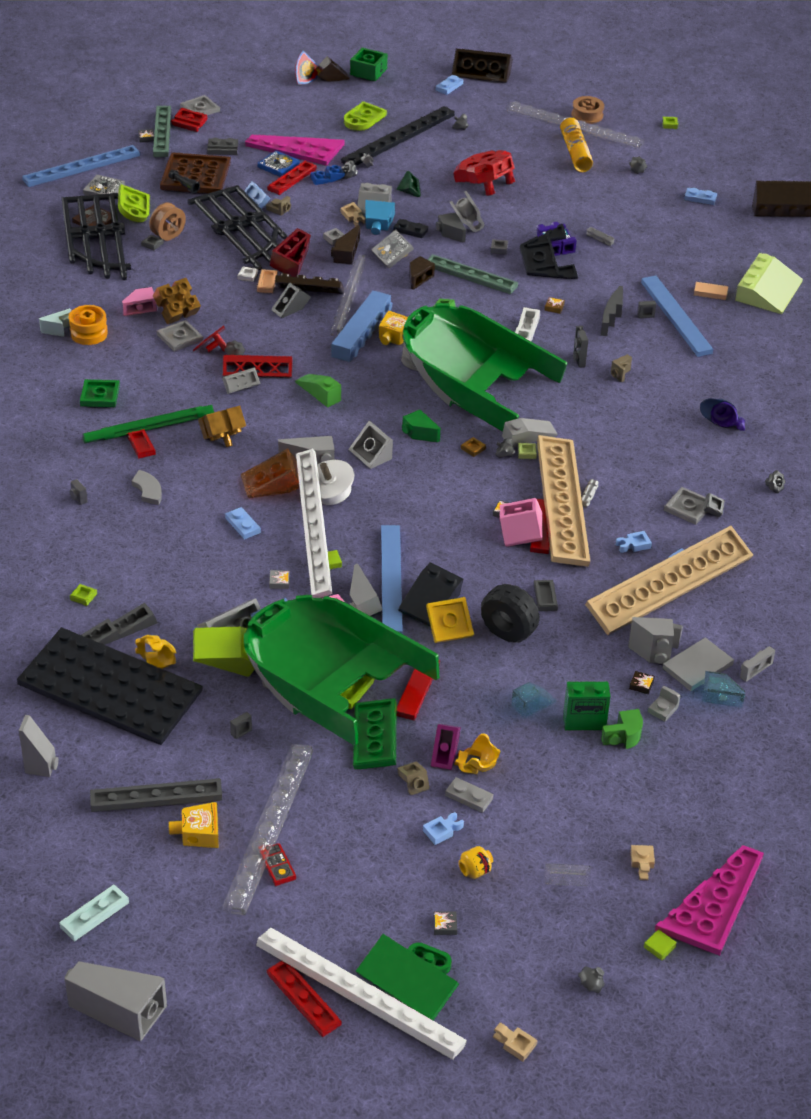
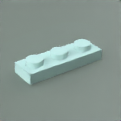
(94, 912)

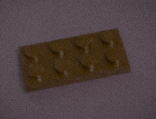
(316, 284)

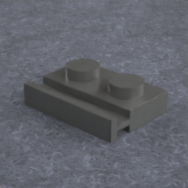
(222, 146)
(580, 347)

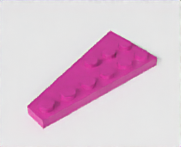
(308, 149)
(714, 905)

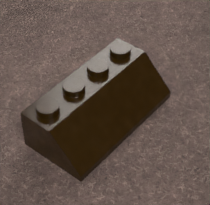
(478, 64)
(782, 199)

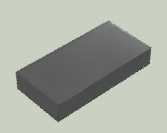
(545, 595)

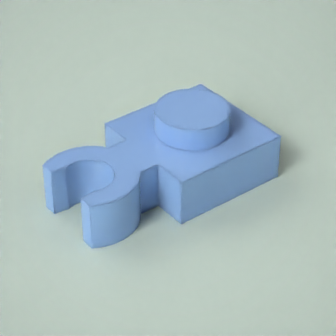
(635, 541)
(441, 829)

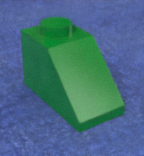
(420, 427)

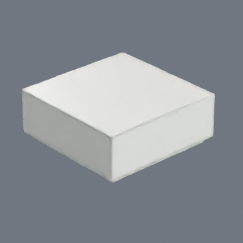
(247, 274)

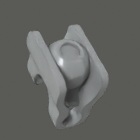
(468, 212)

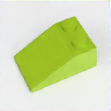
(222, 649)

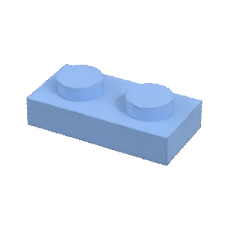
(449, 84)
(257, 194)
(700, 196)
(242, 523)

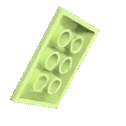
(768, 284)

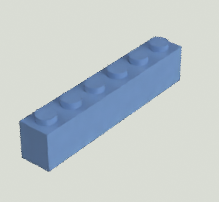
(361, 326)

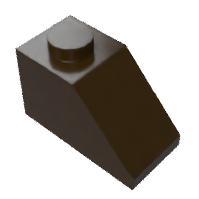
(331, 71)
(420, 271)

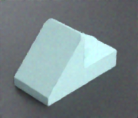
(55, 323)

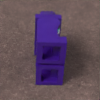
(559, 246)

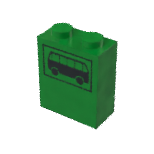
(586, 705)

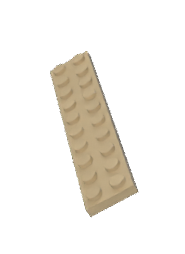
(563, 501)
(668, 580)

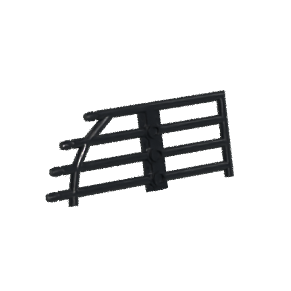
(238, 223)
(100, 231)

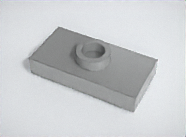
(241, 380)

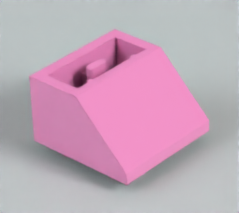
(521, 522)

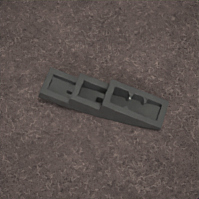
(612, 310)

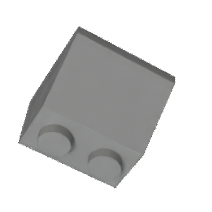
(373, 192)
(652, 638)

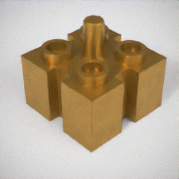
(176, 300)
(222, 424)

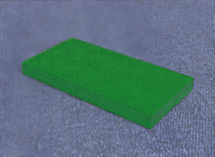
(375, 734)
(407, 977)

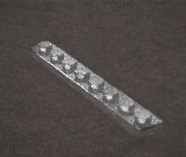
(349, 296)

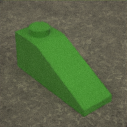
(322, 388)

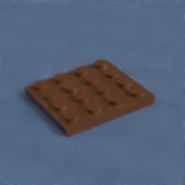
(206, 169)

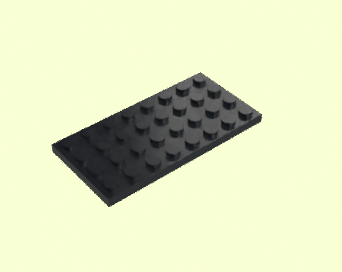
(110, 685)

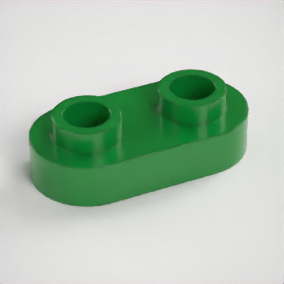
(432, 956)

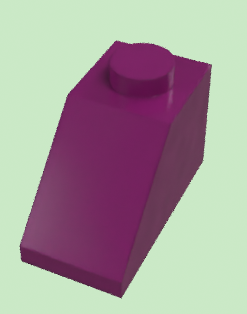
(445, 746)

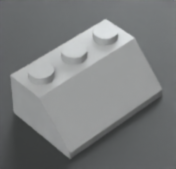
(235, 617)

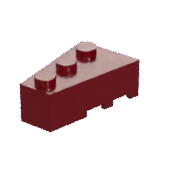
(291, 253)

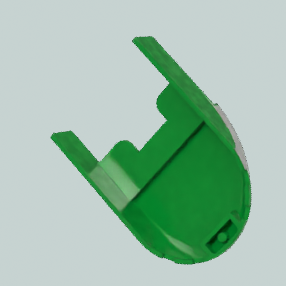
(466, 352)
(319, 648)

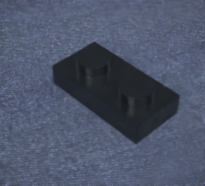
(410, 228)

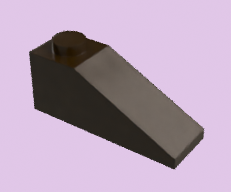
(346, 247)

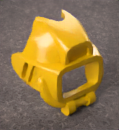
(164, 651)
(482, 748)

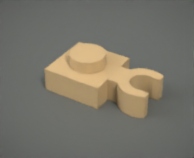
(353, 212)

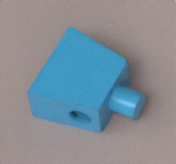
(379, 215)

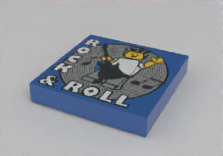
(278, 163)

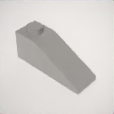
(527, 430)
(322, 446)
(363, 594)
(37, 750)

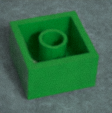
(368, 64)

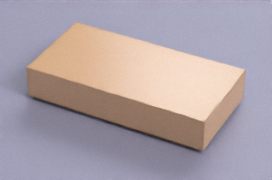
(267, 281)
(710, 290)

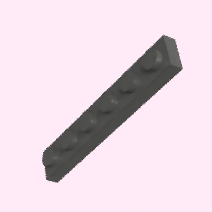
(155, 795)

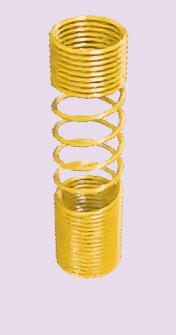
(579, 150)

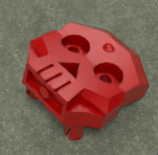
(485, 168)

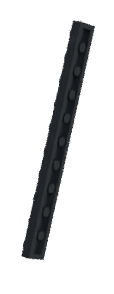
(400, 135)

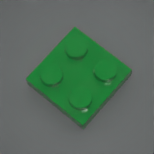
(99, 393)

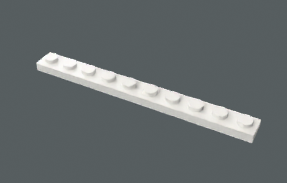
(313, 524)
(362, 993)

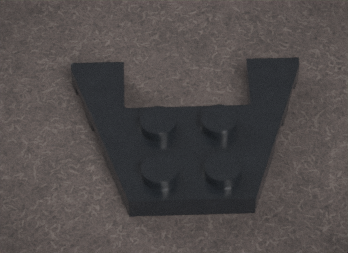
(540, 257)

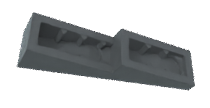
(131, 622)

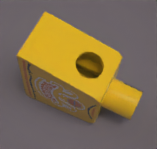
(392, 328)
(198, 826)

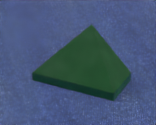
(410, 184)

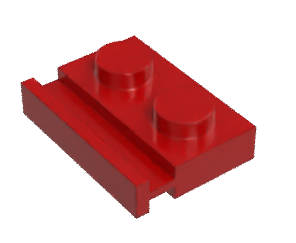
(189, 119)

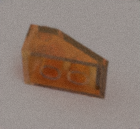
(272, 476)

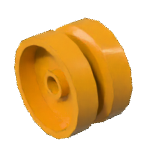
(88, 325)

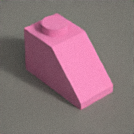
(139, 302)

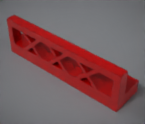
(257, 362)

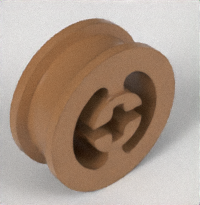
(588, 109)
(171, 213)

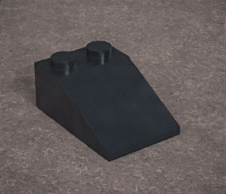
(431, 586)

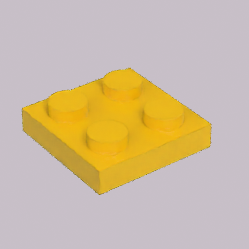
(450, 620)

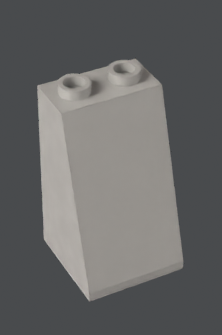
(116, 997)

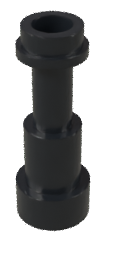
(192, 185)

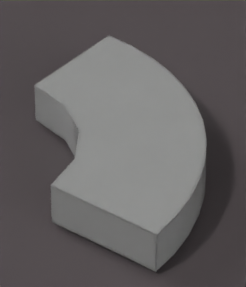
(148, 486)

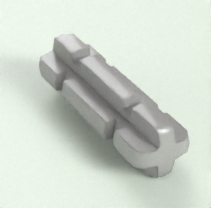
(600, 236)
(589, 492)

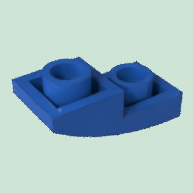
(331, 174)

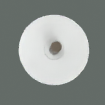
(334, 481)

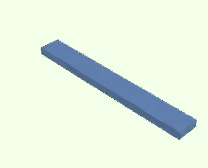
(80, 166)
(677, 316)
(391, 576)

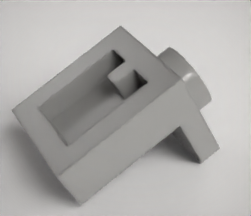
(665, 704)

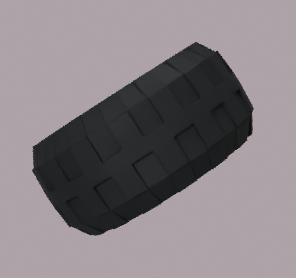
(510, 613)

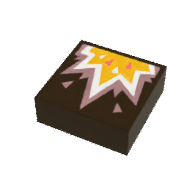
(642, 682)

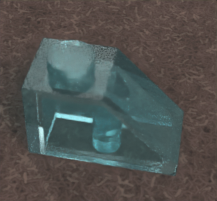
(721, 689)
(530, 699)

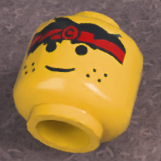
(475, 862)

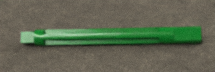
(148, 423)

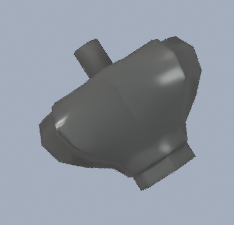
(461, 122)
(638, 164)
(349, 169)
(234, 348)
(505, 448)
(775, 481)
(592, 978)

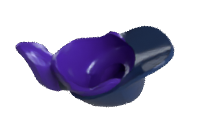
(721, 413)

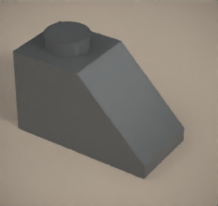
(451, 227)
(290, 301)

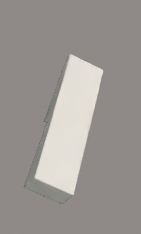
(528, 323)

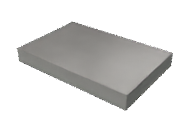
(692, 663)

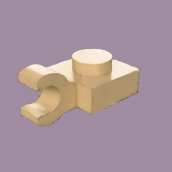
(643, 859)
(516, 1043)

